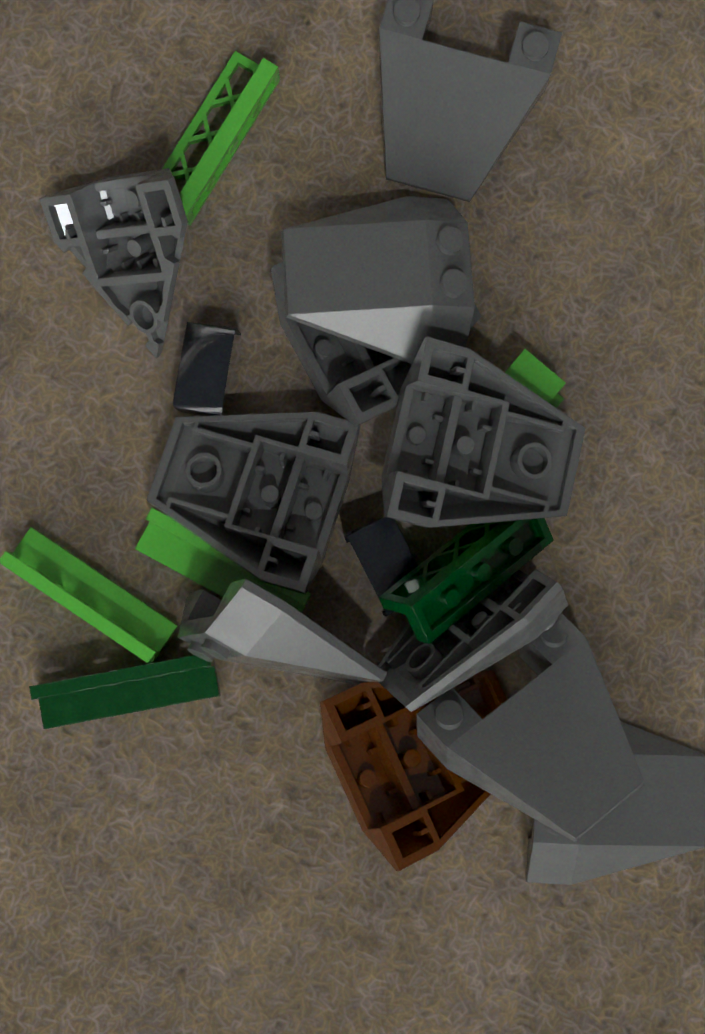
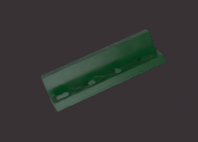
(468, 573)
(126, 691)

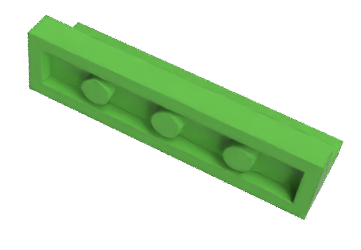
(226, 140)
(195, 559)
(90, 595)

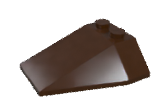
(391, 777)

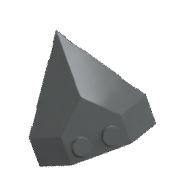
(129, 242)

